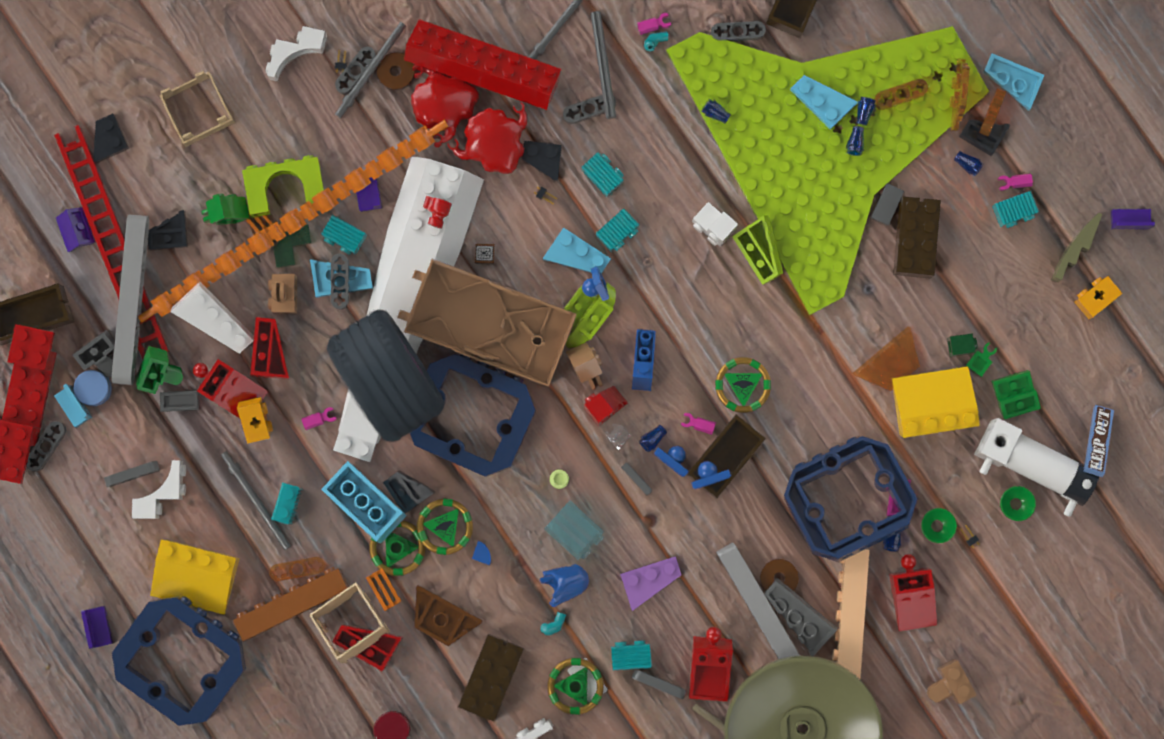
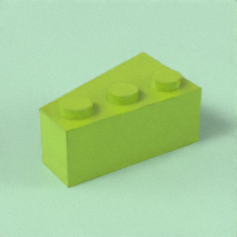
(760, 249)

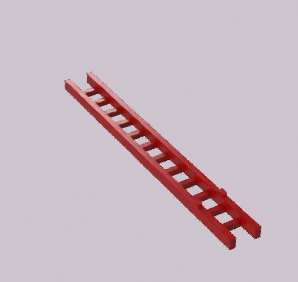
(99, 236)

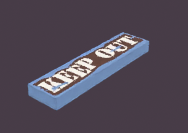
(1098, 441)

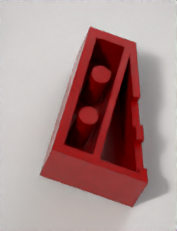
(267, 352)
(604, 404)
(377, 654)

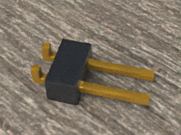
(340, 66)
(540, 194)
(974, 539)

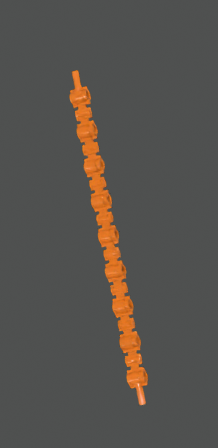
(295, 219)

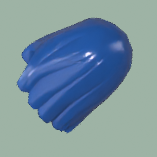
(567, 583)

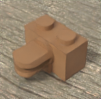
(284, 294)
(586, 364)
(953, 683)

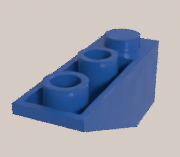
(643, 360)

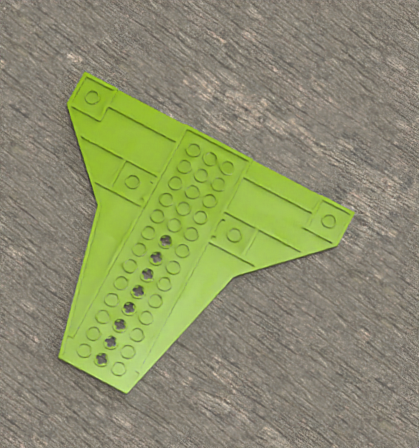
(799, 166)

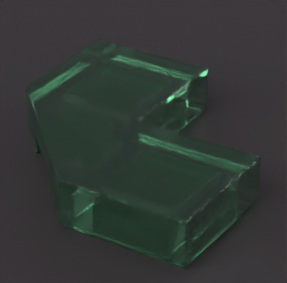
(284, 249)

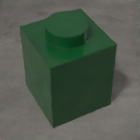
(961, 345)

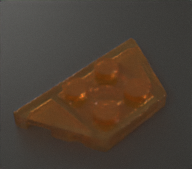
(959, 99)
(892, 361)

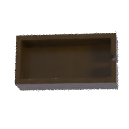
(791, 15)
(916, 237)
(37, 309)
(729, 452)
(491, 677)

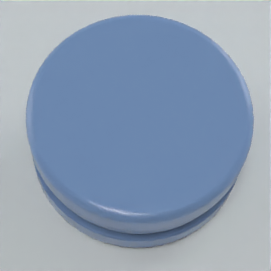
(92, 388)

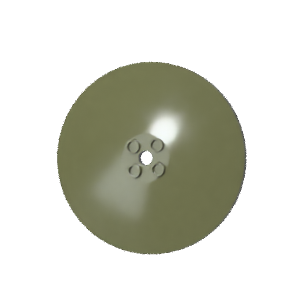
(803, 692)

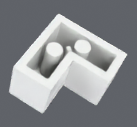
(714, 224)

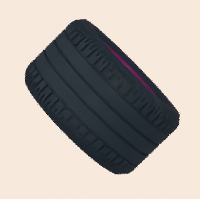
(385, 375)

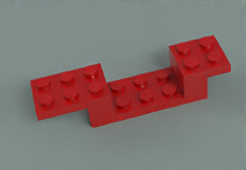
(25, 398)

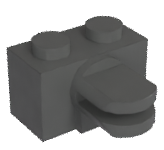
(97, 353)

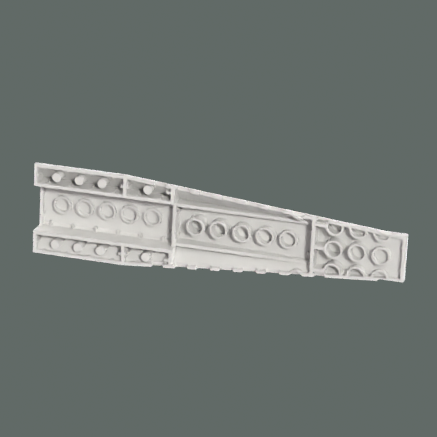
(408, 248)

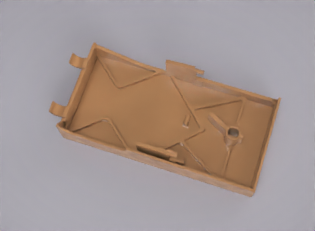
(488, 322)

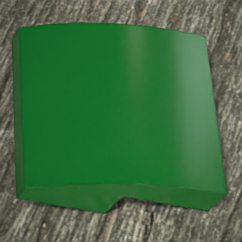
(1016, 394)

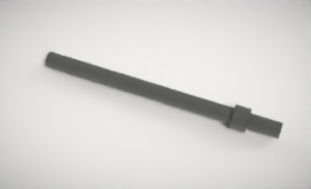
(540, 47)
(349, 100)
(234, 469)

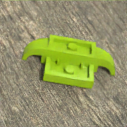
(590, 315)

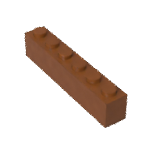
(291, 604)

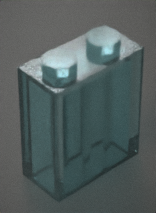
(574, 531)

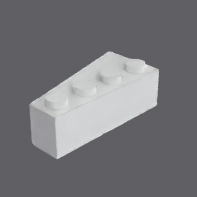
(212, 317)

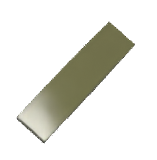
(1081, 242)

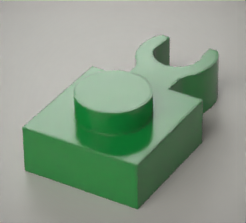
(980, 361)

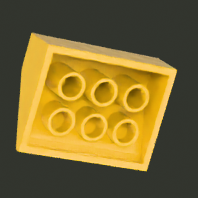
(935, 402)
(194, 573)

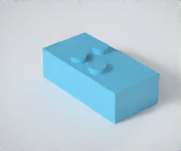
(364, 502)

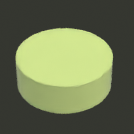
(559, 479)

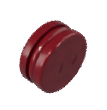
(392, 726)

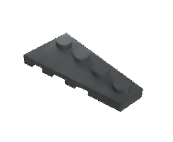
(806, 622)

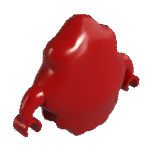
(441, 100)
(494, 140)

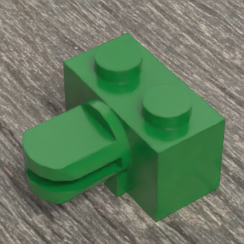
(226, 210)
(157, 370)

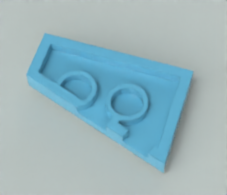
(1015, 79)
(823, 101)
(575, 253)
(359, 278)

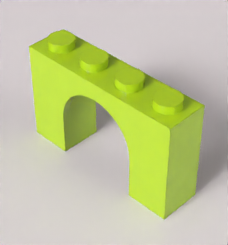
(258, 179)

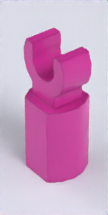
(653, 24)
(1016, 181)
(317, 419)
(699, 424)

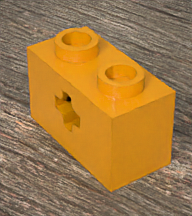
(1108, 293)
(252, 430)

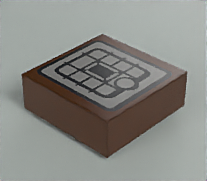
(484, 253)

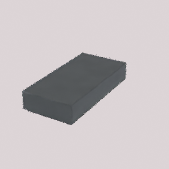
(887, 204)
(179, 401)
(636, 479)

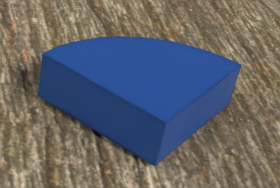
(482, 553)

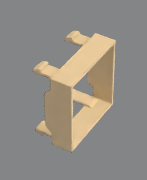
(189, 138)
(334, 603)

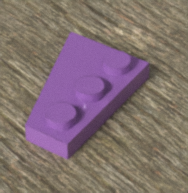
(648, 580)

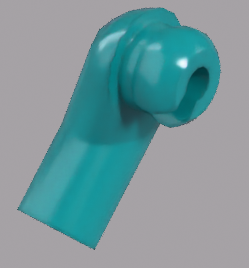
(653, 39)
(553, 627)

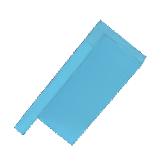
(72, 406)

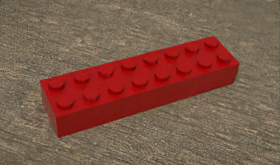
(482, 64)

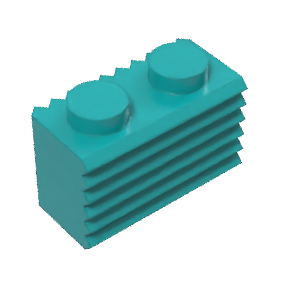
(603, 174)
(1015, 209)
(617, 230)
(344, 235)
(286, 503)
(631, 656)

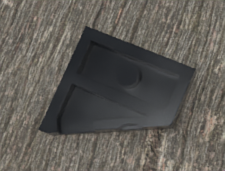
(108, 139)
(985, 143)
(543, 157)
(169, 234)
(407, 491)

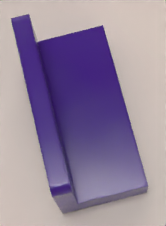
(369, 197)
(1131, 219)
(74, 228)
(96, 627)

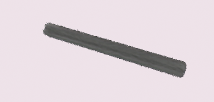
(603, 65)

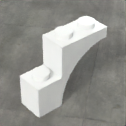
(309, 41)
(172, 489)

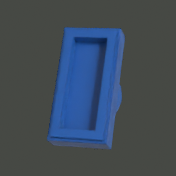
(595, 285)
(675, 456)
(709, 475)

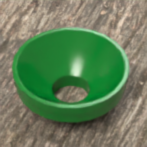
(1027, 501)
(948, 522)

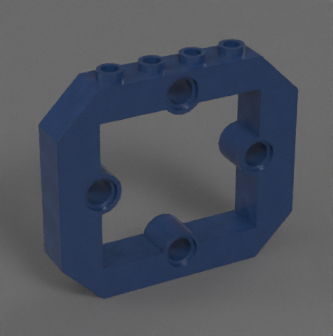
(519, 421)
(886, 466)
(143, 687)

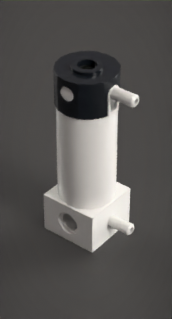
(1036, 463)

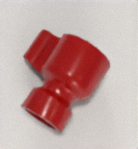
(439, 210)

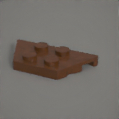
(441, 618)

